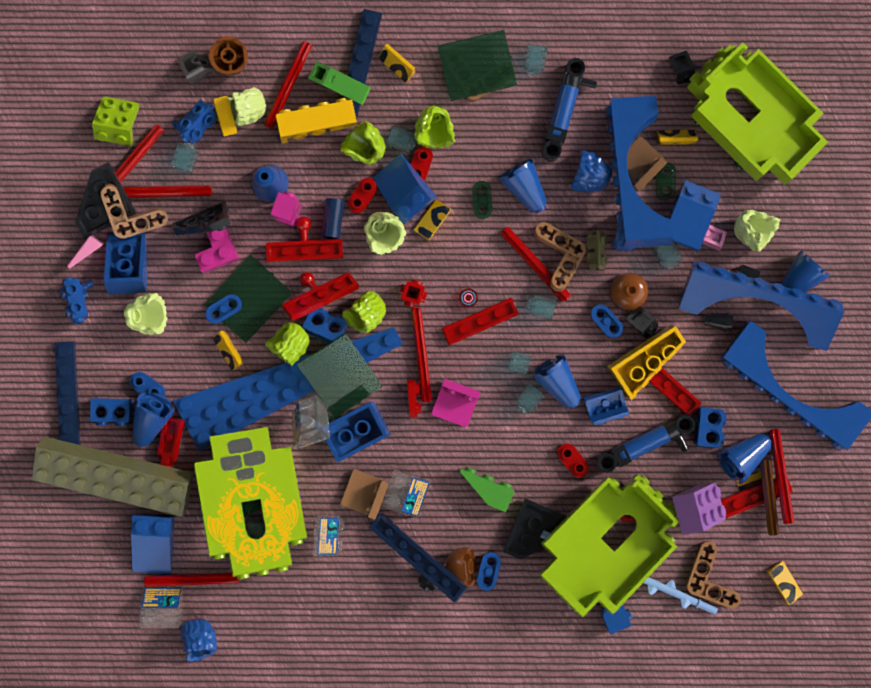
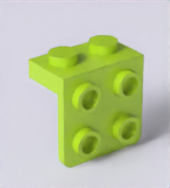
(115, 121)

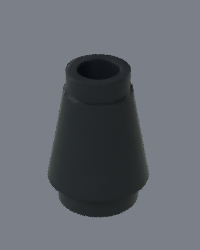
(719, 321)

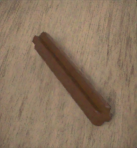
(769, 497)

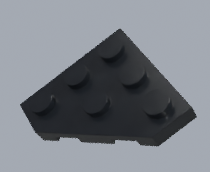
(92, 212)
(207, 220)
(527, 529)

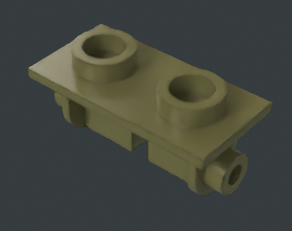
(599, 257)

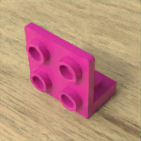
(455, 403)

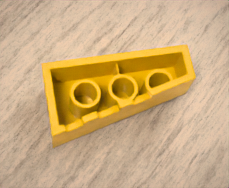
(315, 119)
(644, 361)

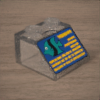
(309, 422)
(406, 493)
(327, 535)
(162, 607)

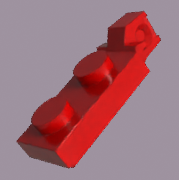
(170, 441)

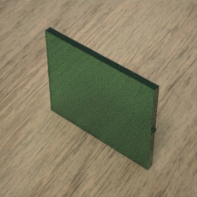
(477, 65)
(259, 293)
(340, 375)

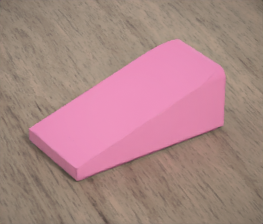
(87, 248)

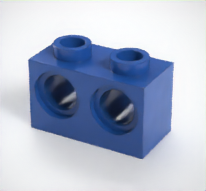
(322, 331)
(111, 407)
(703, 426)

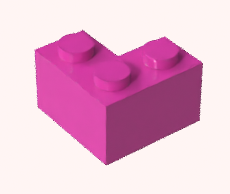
(220, 255)

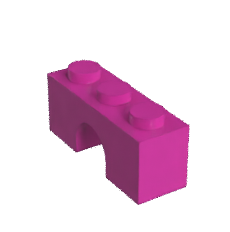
(286, 208)

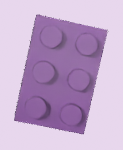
(699, 508)

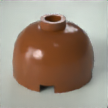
(228, 56)
(629, 291)
(462, 564)

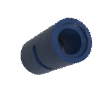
(332, 218)

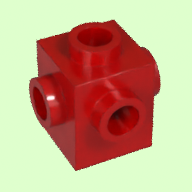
(414, 285)

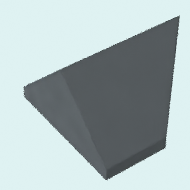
(195, 66)

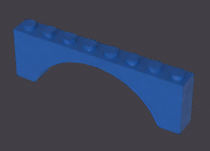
(638, 222)
(710, 285)
(749, 358)

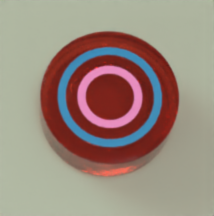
(468, 298)

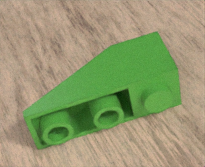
(339, 83)
(492, 493)

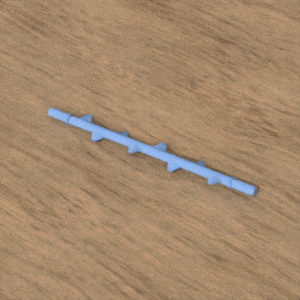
(670, 589)

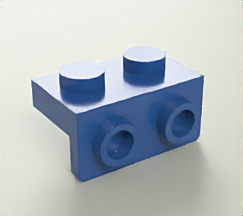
(606, 406)

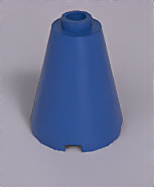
(268, 181)
(525, 185)
(804, 274)
(558, 381)
(150, 417)
(743, 457)

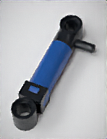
(564, 108)
(647, 442)

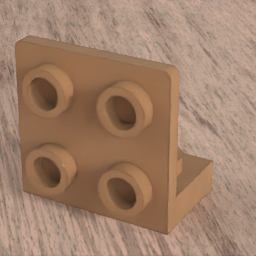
(643, 163)
(364, 493)

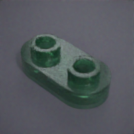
(668, 181)
(483, 200)

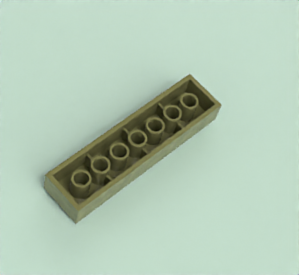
(112, 476)

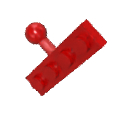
(305, 248)
(318, 295)

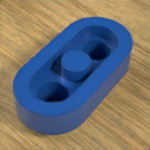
(223, 308)
(606, 321)
(147, 385)
(488, 570)

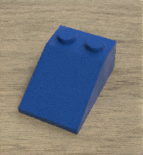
(404, 189)
(692, 214)
(126, 264)
(356, 431)
(152, 543)

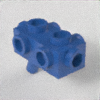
(196, 122)
(74, 295)

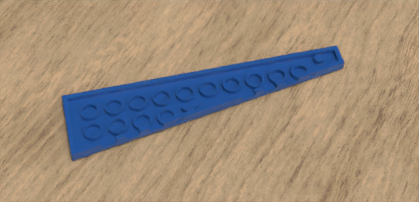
(255, 396)

